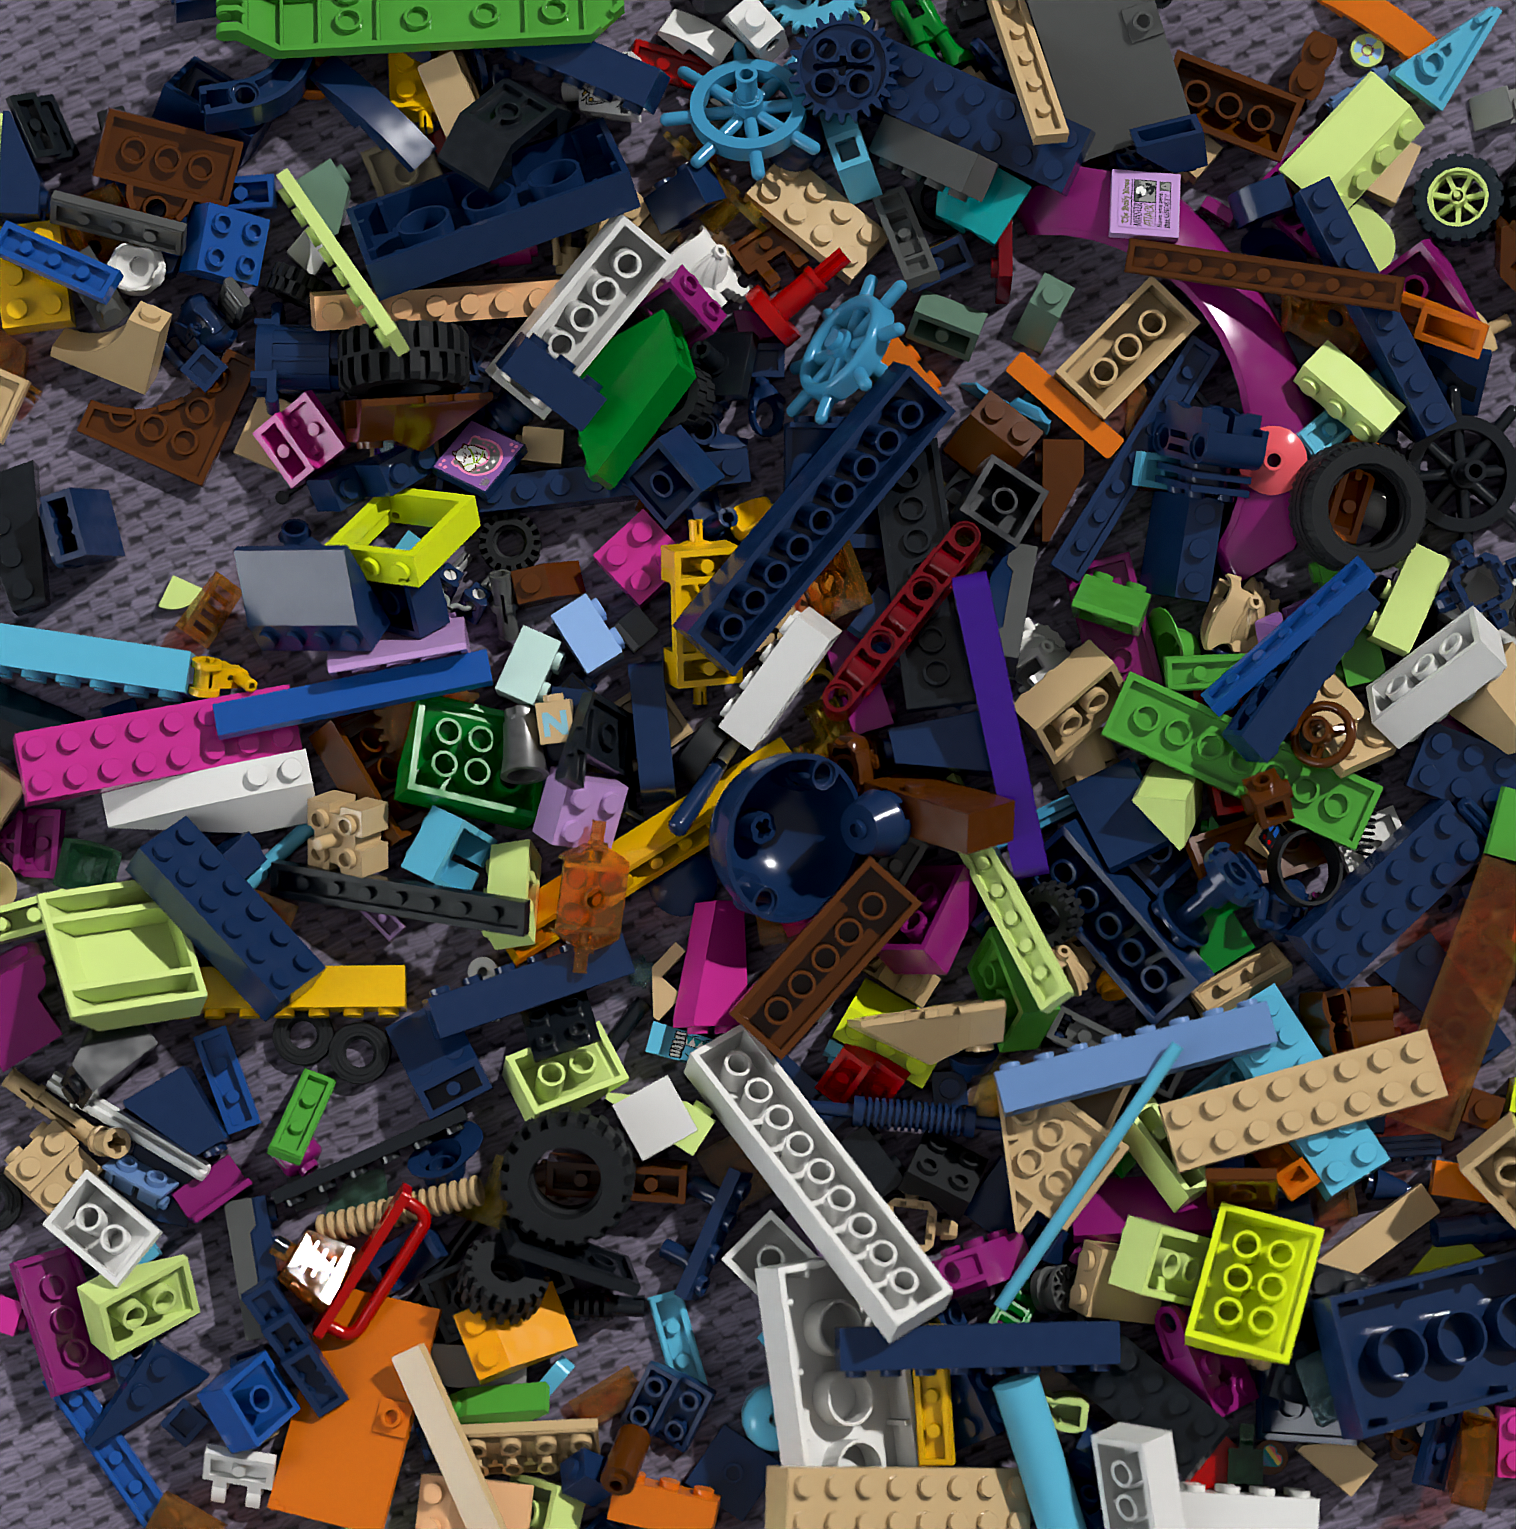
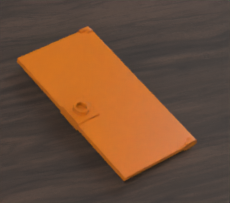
(350, 1458)

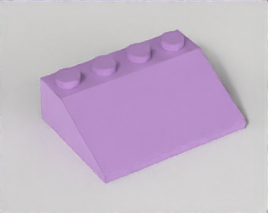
(401, 650)

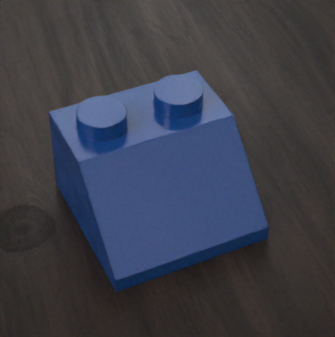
(248, 1402)

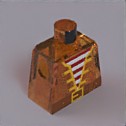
(313, 1267)

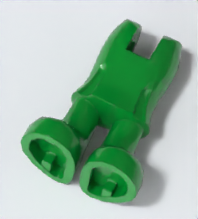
(928, 31)

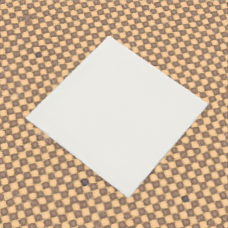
(655, 1117)

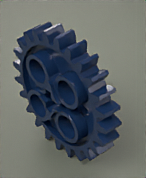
(846, 37)

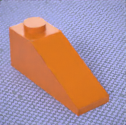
(1350, 501)

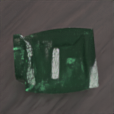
(86, 864)

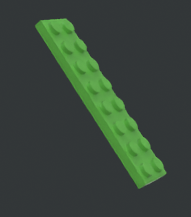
(1190, 741)

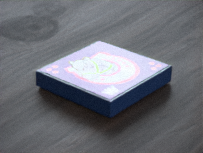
(479, 459)

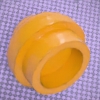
(1108, 988)

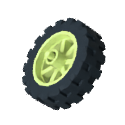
(1445, 171)

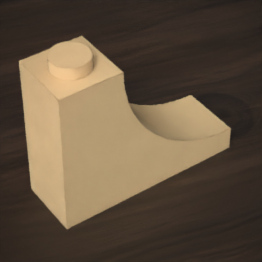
(123, 355)

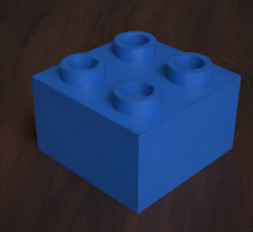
(224, 244)

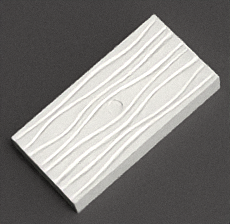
(817, 1409)

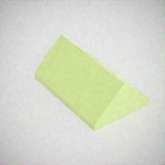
(1170, 801)

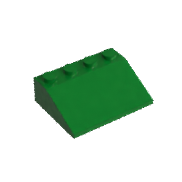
(456, 764)

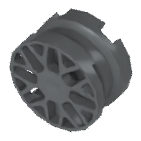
(1051, 1288)

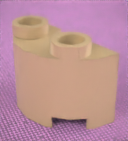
(1084, 760)

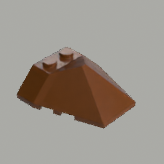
(407, 420)

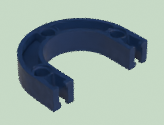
(267, 93)

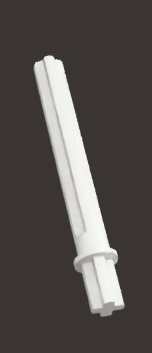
(139, 1132)

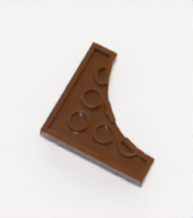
(179, 434)

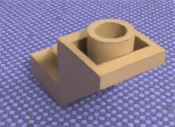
(912, 987)

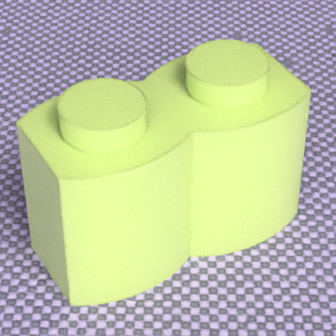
(1068, 1410)

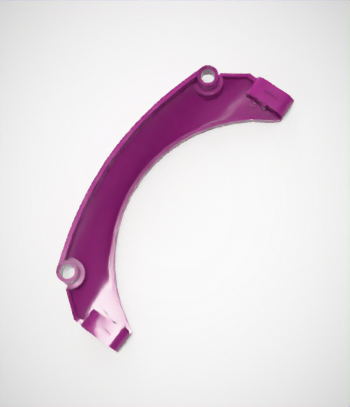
(1249, 334)

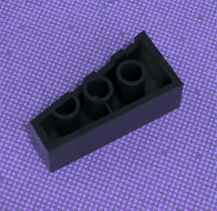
(23, 540)

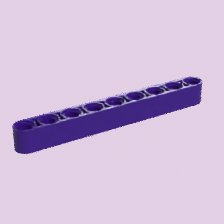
(1000, 720)

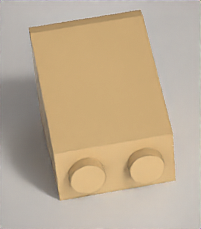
(1493, 707)

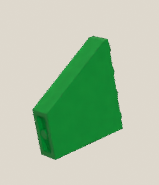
(643, 380)

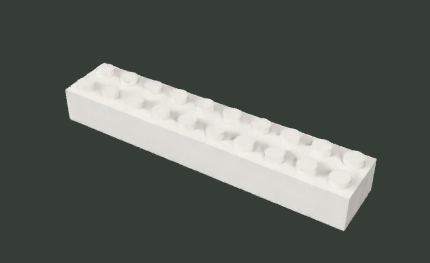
(818, 1182)

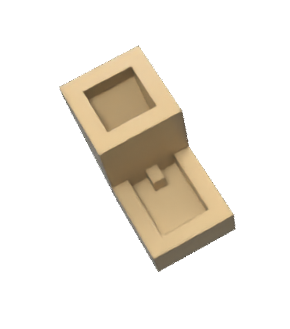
(663, 993)

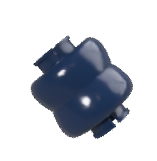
(507, 414)

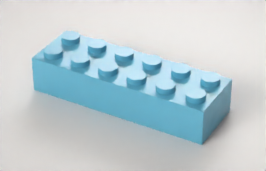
(95, 662)
(1336, 1156)

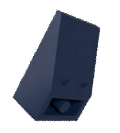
(441, 1071)

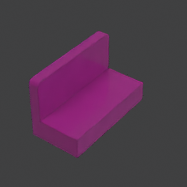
(201, 1198)

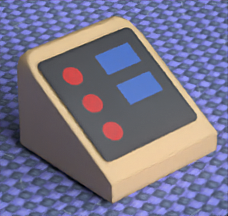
(1263, 840)

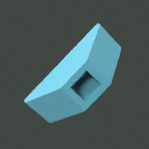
(851, 159)

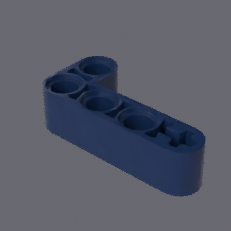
(651, 731)

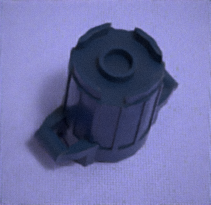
(292, 359)

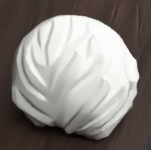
(141, 268)

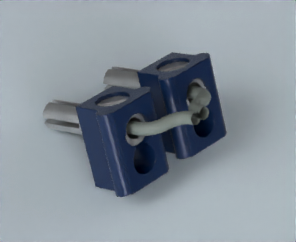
(473, 600)

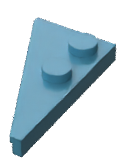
(1441, 66)

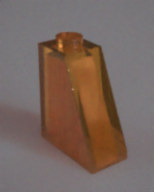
(1473, 1462)

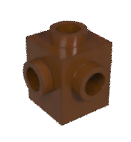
(1267, 798)

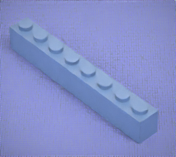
(1131, 1059)

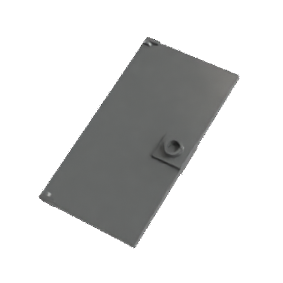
(1109, 66)

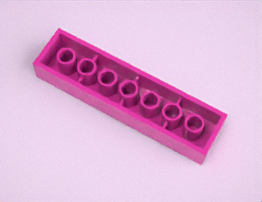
(136, 749)

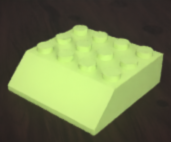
(120, 957)

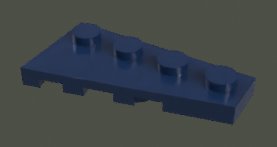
(1413, 977)

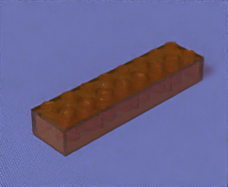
(1469, 993)

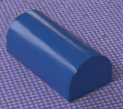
(254, 192)

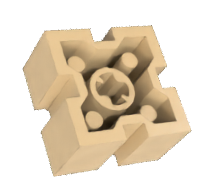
(347, 833)

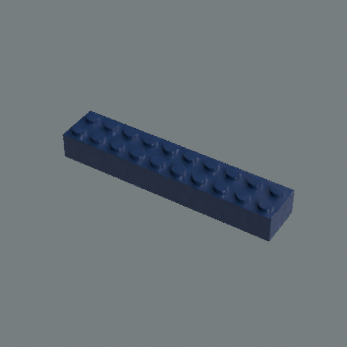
(814, 518)

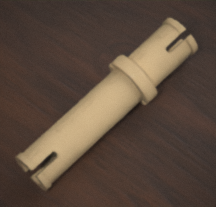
(48, 1105)

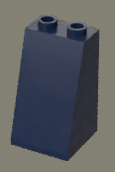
(940, 746)

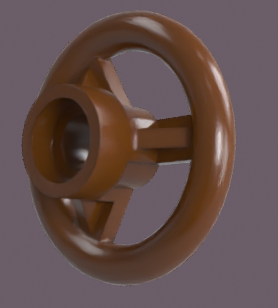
(1313, 724)

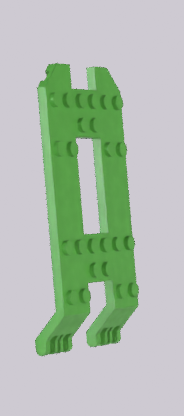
(398, 26)

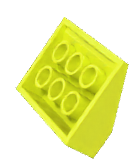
(1253, 1285)

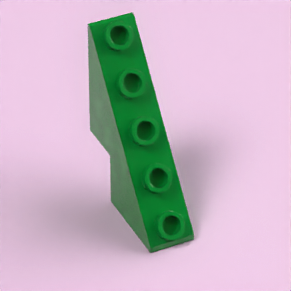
(1226, 935)

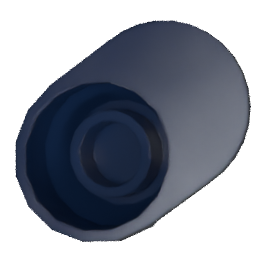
(1271, 244)

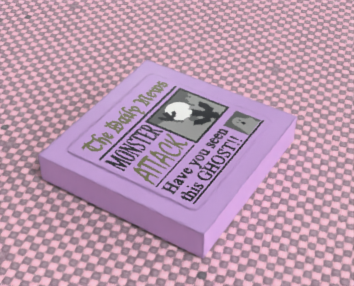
(1144, 205)

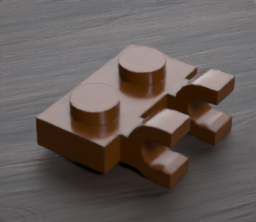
(760, 249)

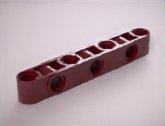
(901, 621)

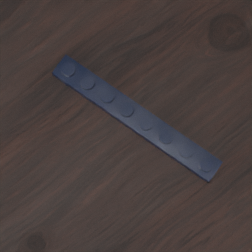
(1116, 485)

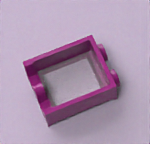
(687, 302)

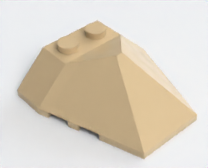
(938, 1030)

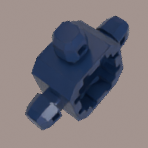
(1447, 600)

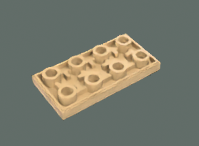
(530, 1445)

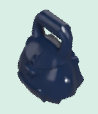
(198, 324)
(1275, 915)

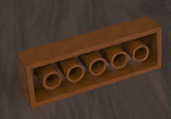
(824, 957)

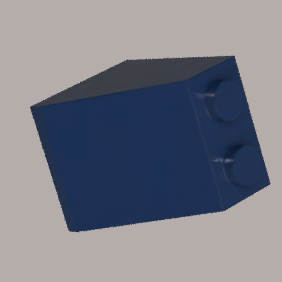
(182, 1113)

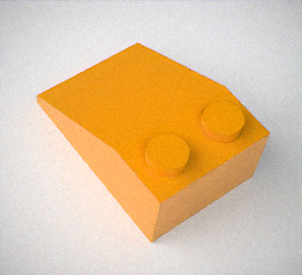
(508, 1348)

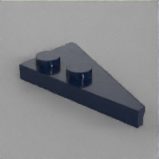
(151, 1383)

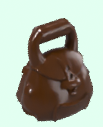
(858, 757)

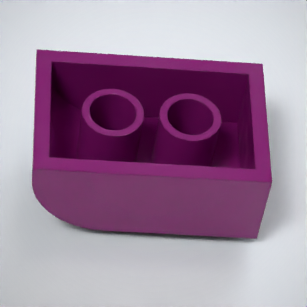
(939, 925)

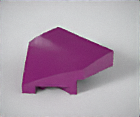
(34, 842)

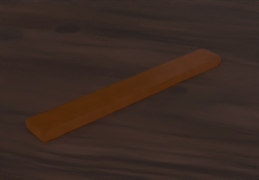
(1264, 275)

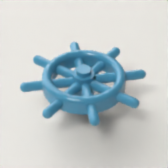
(745, 109)
(847, 349)

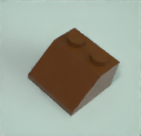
(995, 430)

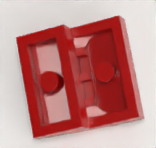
(861, 1074)

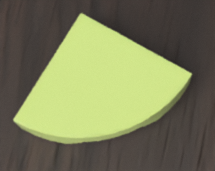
(179, 594)

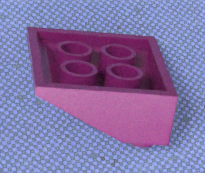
(1431, 277)

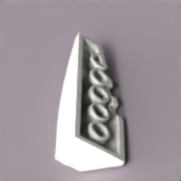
(226, 799)

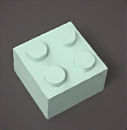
(530, 668)

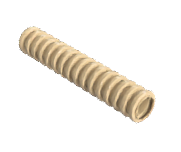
(437, 1200)

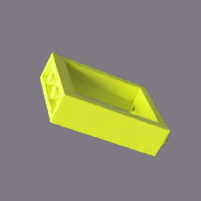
(450, 515)

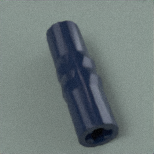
(1471, 1229)

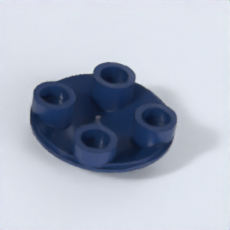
(684, 886)

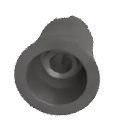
(522, 752)

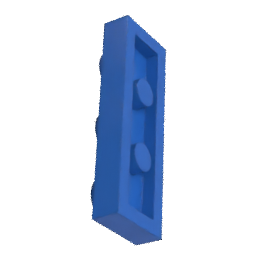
(227, 1080)

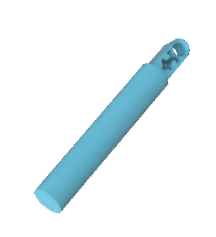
(1038, 1452)

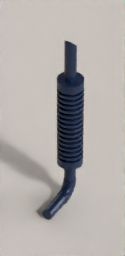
(909, 1115)

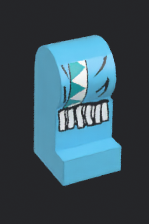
(673, 1042)

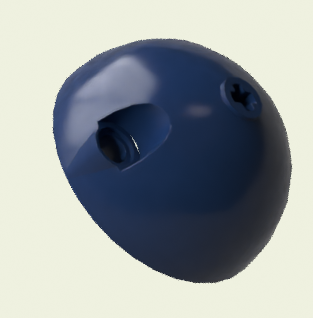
(781, 836)

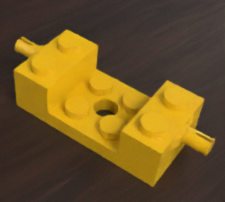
(688, 570)

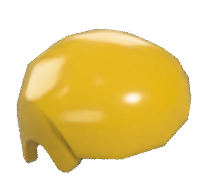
(749, 515)

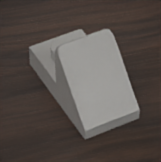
(1493, 109)

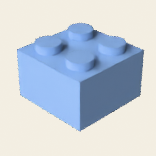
(587, 635)

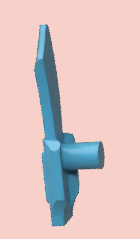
(1024, 406)

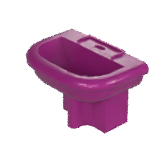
(24, 1015)

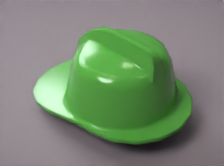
(1169, 639)

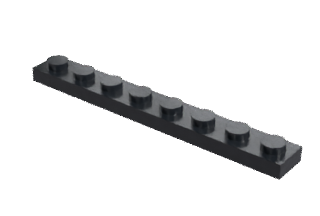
(401, 898)

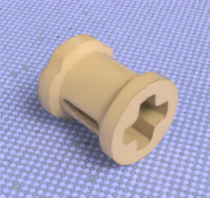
(117, 1147)

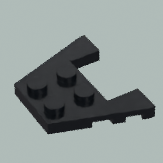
(606, 739)

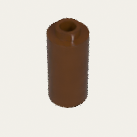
(625, 1459)

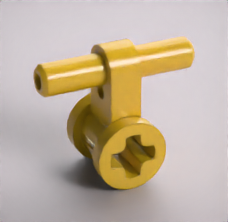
(214, 674)

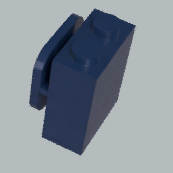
(80, 527)

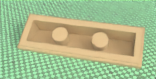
(1244, 979)

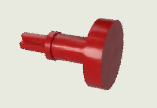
(794, 297)

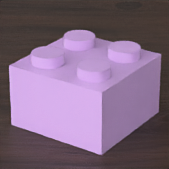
(567, 814)

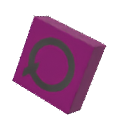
(1216, 212)

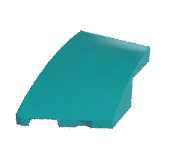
(989, 217)

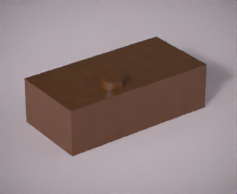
(949, 811)

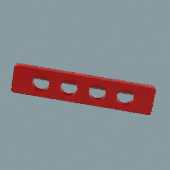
(401, 1200)

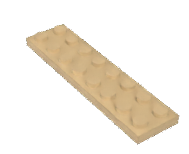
(1302, 1101)

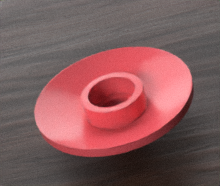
(1292, 457)

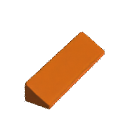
(1065, 405)

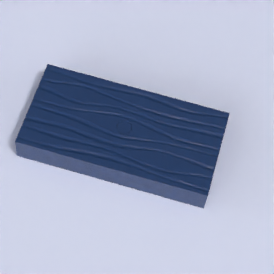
(456, 225)
(1420, 1345)

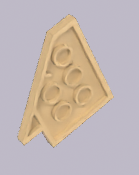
(1047, 1156)

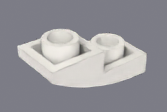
(693, 33)

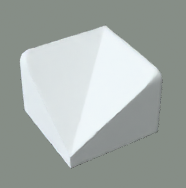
(306, 255)

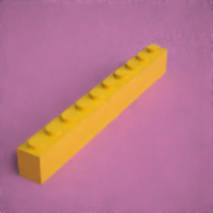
(649, 850)

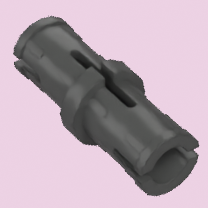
(500, 586)

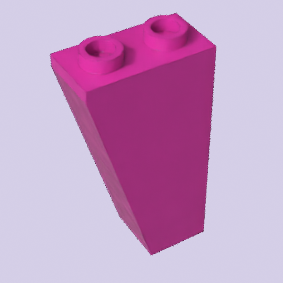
(712, 969)

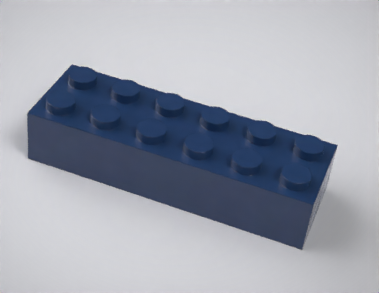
(1387, 893)
(225, 918)
(1122, 927)

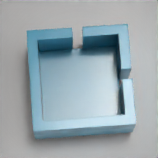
(438, 841)

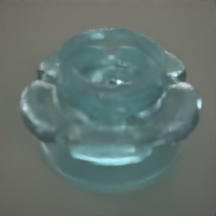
(643, 972)

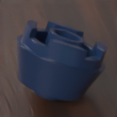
(875, 824)

